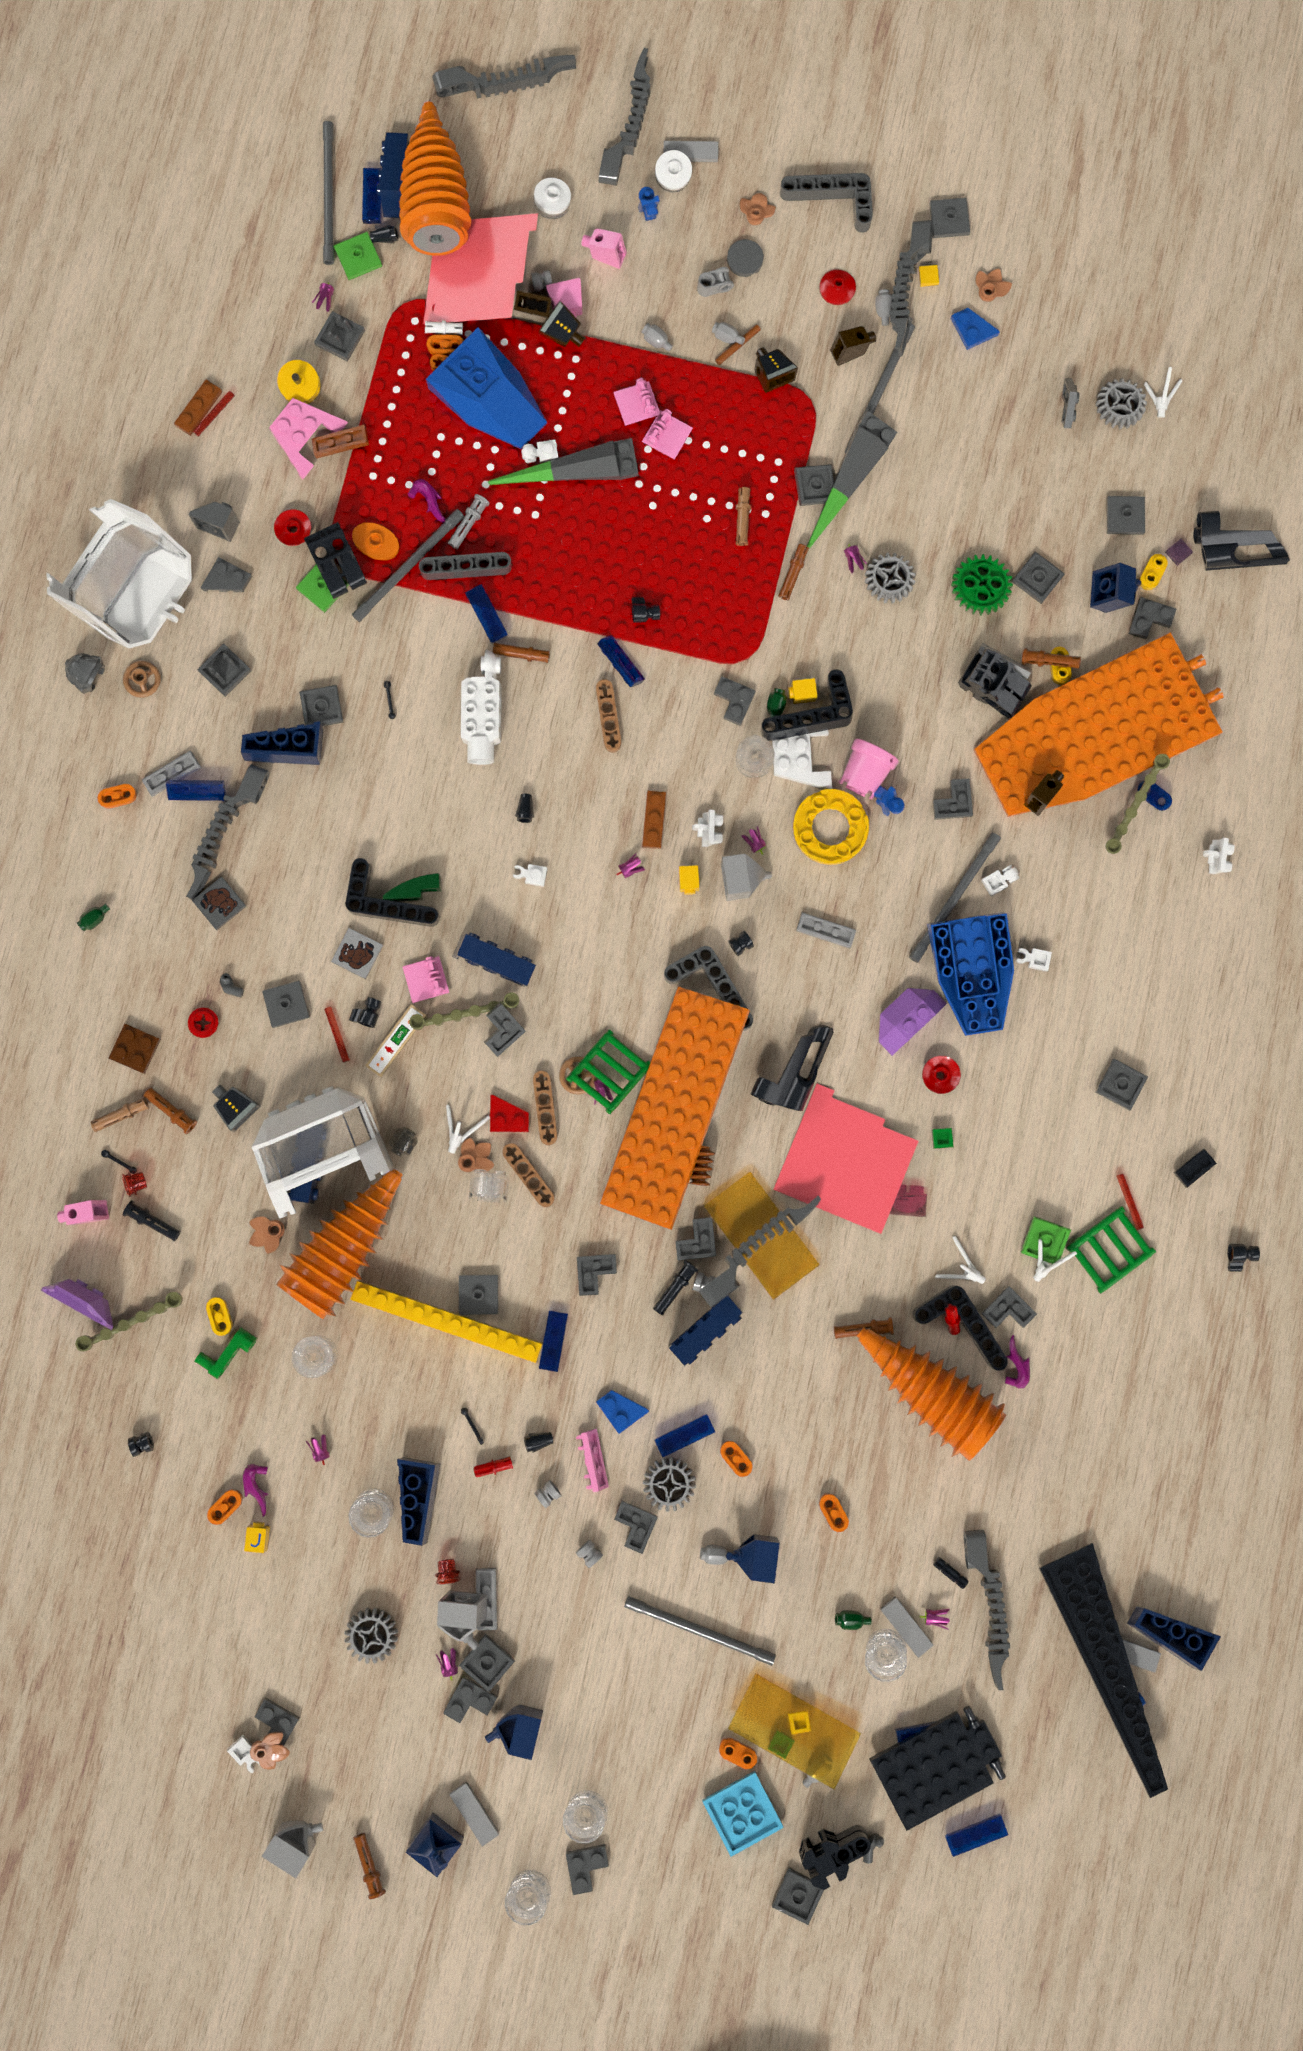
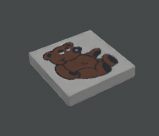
(357, 953)

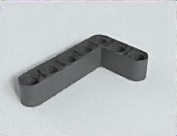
(834, 191)
(706, 965)

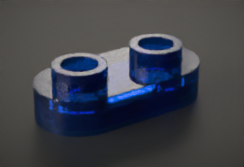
(1153, 796)

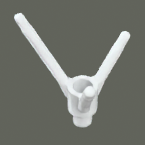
(1162, 402)
(455, 1137)
(1044, 1267)
(970, 1271)

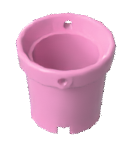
(867, 768)

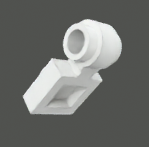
(546, 451)
(996, 882)

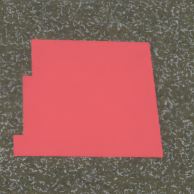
(481, 274)
(846, 1161)

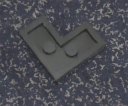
(1070, 398)
(1148, 613)
(738, 696)
(958, 805)
(508, 1030)
(702, 1244)
(590, 1267)
(1009, 1304)
(640, 1523)
(467, 1695)
(277, 1718)
(580, 1864)

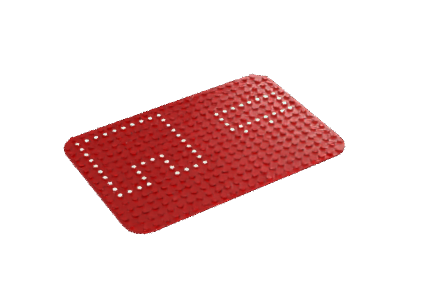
(589, 543)

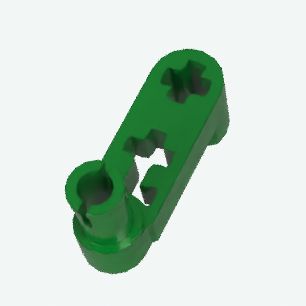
(241, 1339)

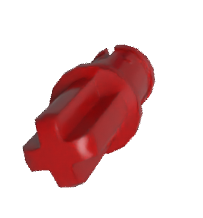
(952, 1319)
(493, 1467)

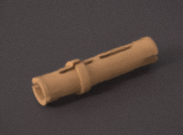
(743, 515)
(125, 1112)

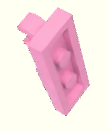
(593, 1460)

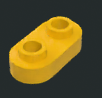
(1154, 571)
(1056, 677)
(216, 1317)

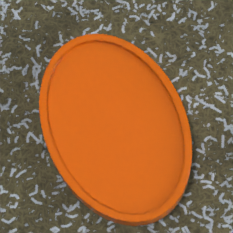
(375, 541)

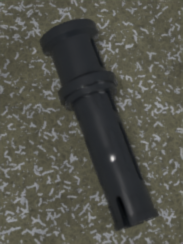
(144, 1214)
(680, 1280)

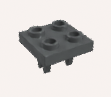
(339, 336)
(224, 670)

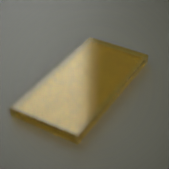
(744, 1210)
(765, 1722)

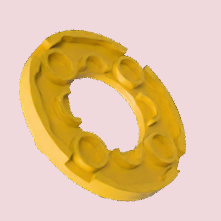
(834, 800)

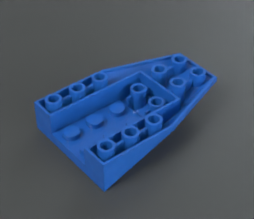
(487, 391)
(974, 969)

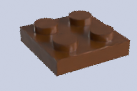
(134, 1048)

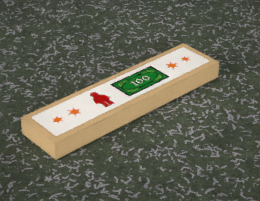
(393, 1043)

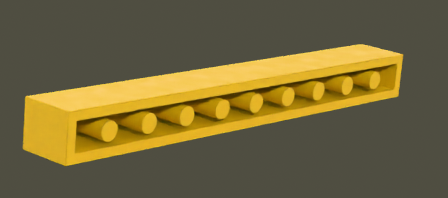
(446, 1321)

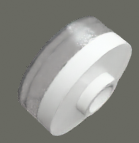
(673, 171)
(552, 198)

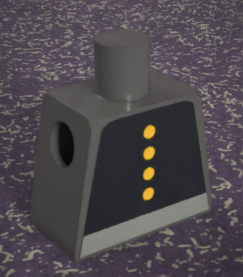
(234, 1106)

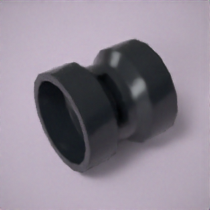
(739, 944)
(140, 1444)

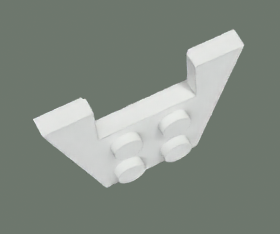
(794, 761)

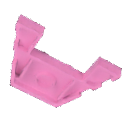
(296, 426)

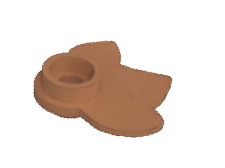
(756, 208)
(993, 284)
(477, 1154)
(264, 1235)
(272, 1750)

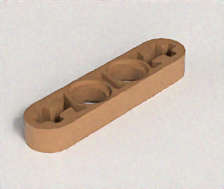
(606, 716)
(542, 1108)
(531, 1173)

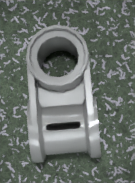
(718, 282)

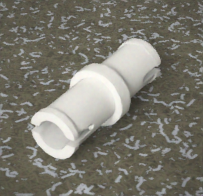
(443, 327)

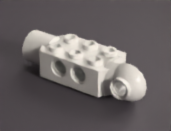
(482, 711)

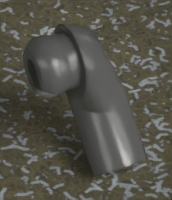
(228, 986)
(875, 1840)

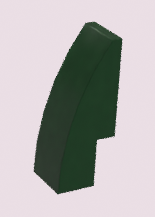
(414, 888)

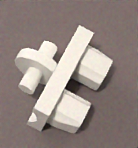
(706, 827)
(1217, 856)

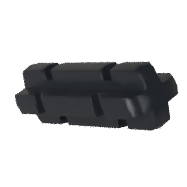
(950, 1572)

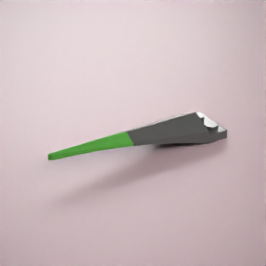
(865, 450)
(601, 462)

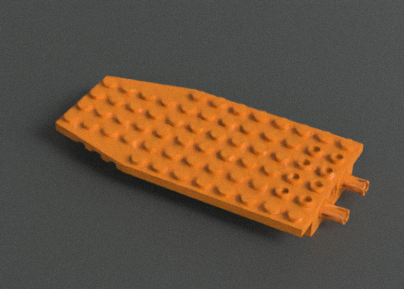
(1101, 727)

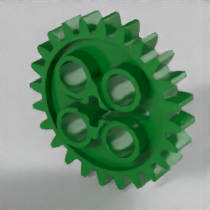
(969, 595)

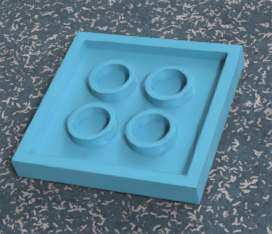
(742, 1813)

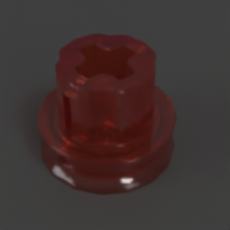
(134, 1183)
(447, 1572)

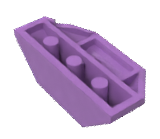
(907, 1016)
(82, 1300)

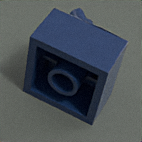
(1114, 587)
(757, 1557)
(518, 1731)
(434, 1844)

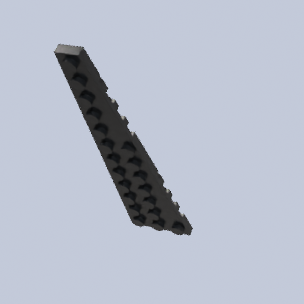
(1088, 1614)

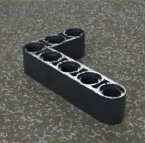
(814, 715)
(384, 905)
(968, 1321)

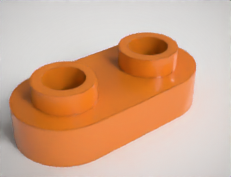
(445, 342)
(118, 796)
(736, 1458)
(225, 1506)
(833, 1512)
(739, 1752)

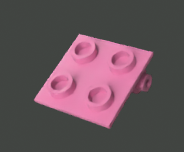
(637, 402)
(667, 434)
(425, 979)

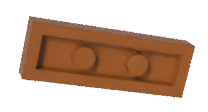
(198, 407)
(340, 441)
(654, 819)

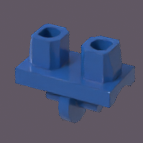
(648, 203)
(889, 801)

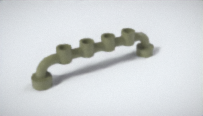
(1114, 845)
(418, 1022)
(172, 1300)

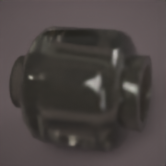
(403, 1141)

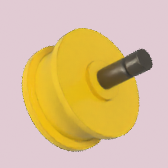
(298, 381)

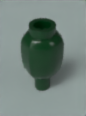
(776, 702)
(92, 917)
(851, 1620)

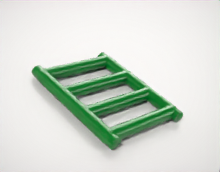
(597, 1050)
(1132, 1263)

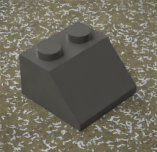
(216, 520)

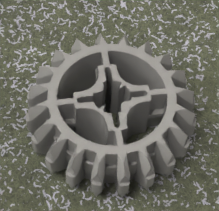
(1122, 393)
(883, 574)
(660, 1483)
(379, 1639)

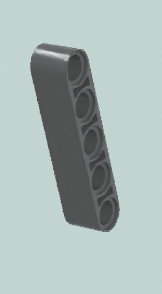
(457, 561)

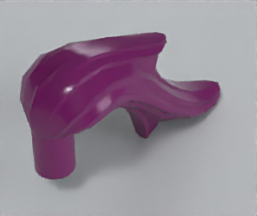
(431, 497)
(1022, 1366)
(251, 1487)

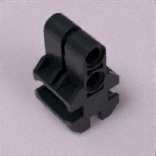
(344, 556)
(1002, 685)
(828, 1857)

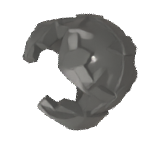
(82, 670)

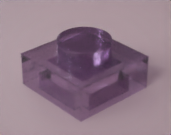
(1179, 552)

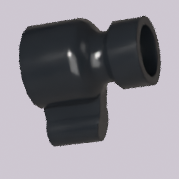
(642, 612)
(367, 1016)
(1239, 1253)

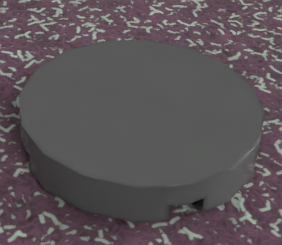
(745, 258)

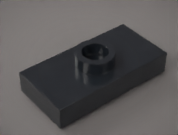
(1195, 1168)

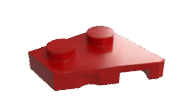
(507, 1117)

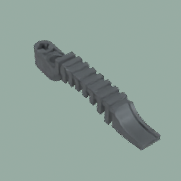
(457, 80)
(613, 157)
(900, 315)
(249, 791)
(726, 1282)
(976, 1557)

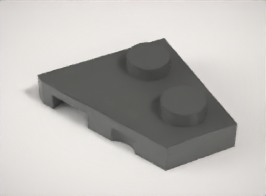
(226, 578)

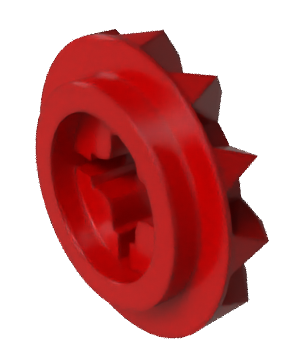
(198, 1015)

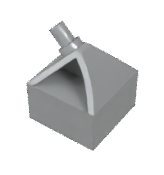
(741, 876)
(461, 1615)
(292, 1846)

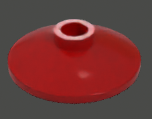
(837, 294)
(292, 519)
(950, 1071)

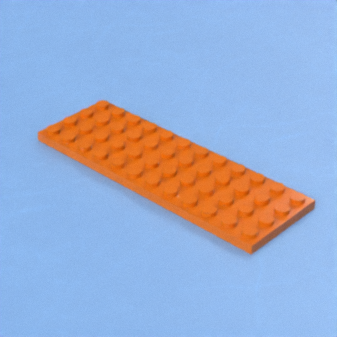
(675, 1107)

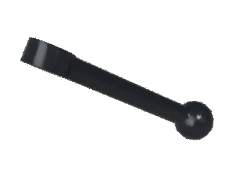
(387, 684)
(105, 1153)
(464, 1411)

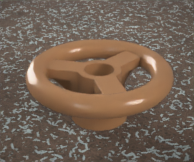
(140, 672)
(572, 1089)

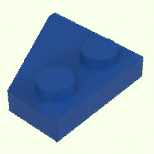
(972, 328)
(620, 1410)

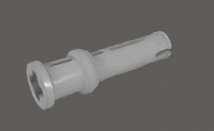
(475, 515)

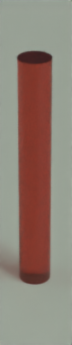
(213, 414)
(337, 1035)
(1130, 1201)

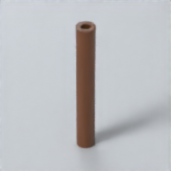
(733, 348)

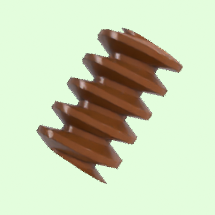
(701, 1167)

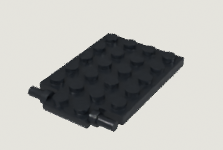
(938, 1767)

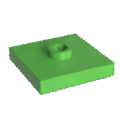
(357, 256)
(316, 590)
(1053, 1240)

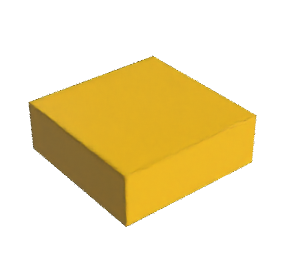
(928, 275)
(799, 1722)

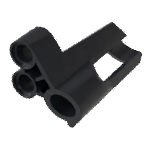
(1220, 545)
(792, 1088)

